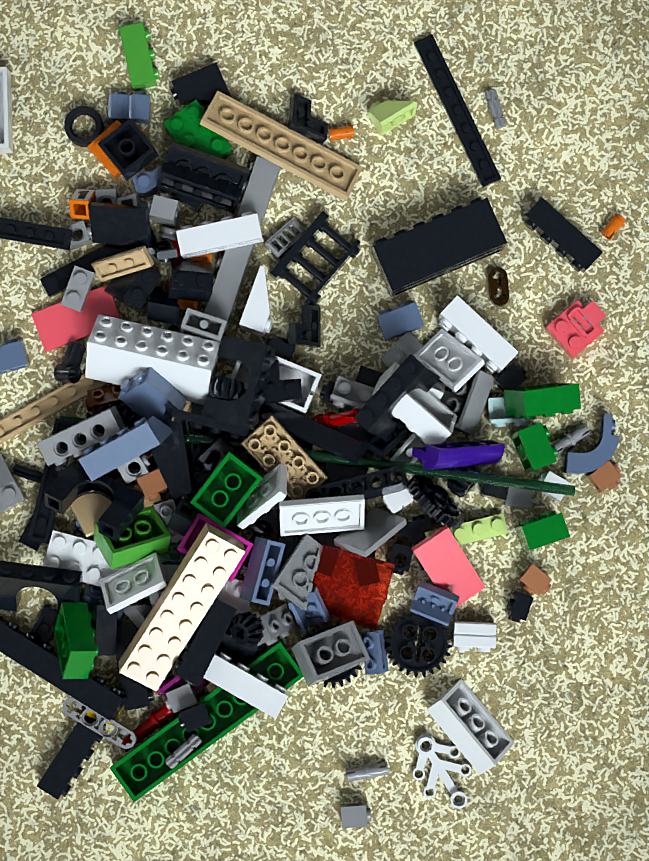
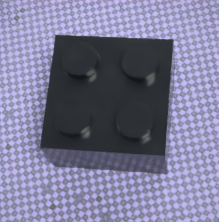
(128, 149)

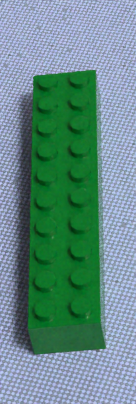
(146, 764)

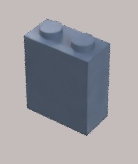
(150, 395)

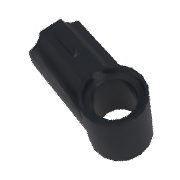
(69, 369)

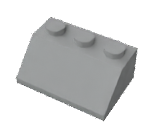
(469, 401)

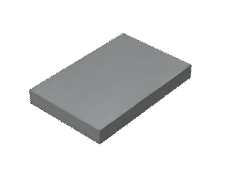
(378, 528)

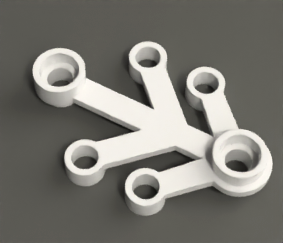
(439, 767)

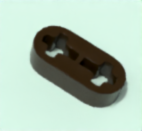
(503, 287)

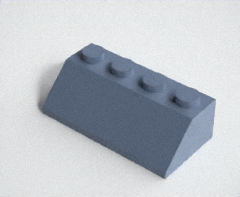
(124, 447)

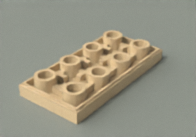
(274, 445)
(90, 508)

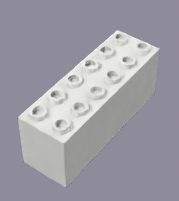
(124, 348)

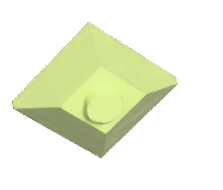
(391, 114)

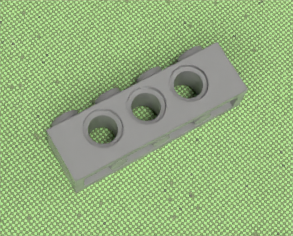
(51, 447)

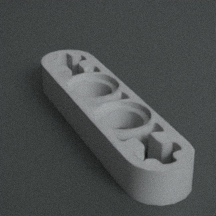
(97, 726)

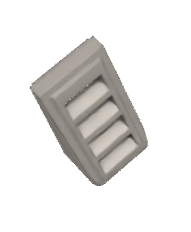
(285, 248)

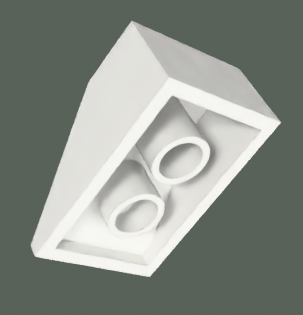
(256, 315)

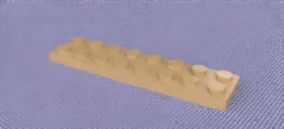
(281, 145)

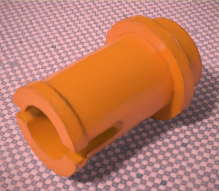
(341, 132)
(613, 226)

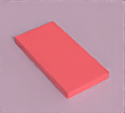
(60, 324)
(448, 565)

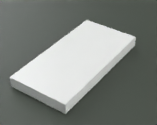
(321, 515)

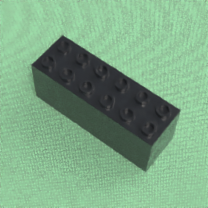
(438, 246)

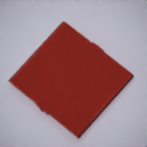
(353, 586)

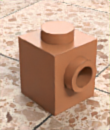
(605, 476)
(151, 485)
(535, 580)

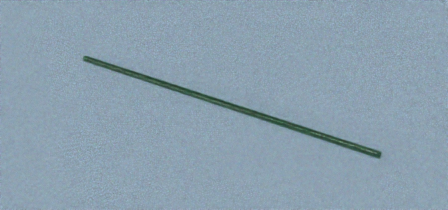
(410, 468)

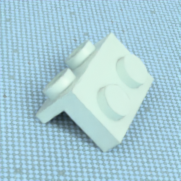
(498, 416)

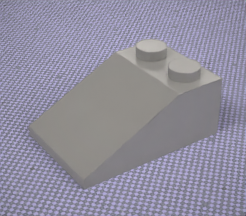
(10, 490)
(330, 653)

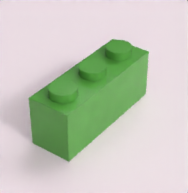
(139, 56)

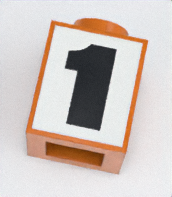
(79, 203)

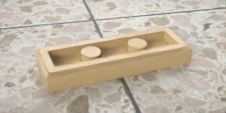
(122, 263)

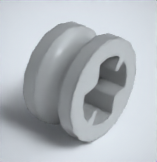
(168, 234)

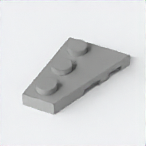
(298, 572)

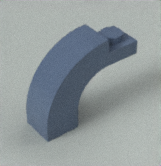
(586, 462)

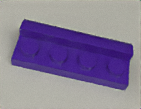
(459, 454)

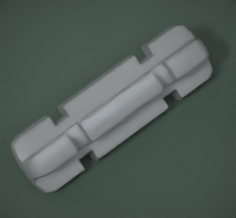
(495, 109)
(183, 751)

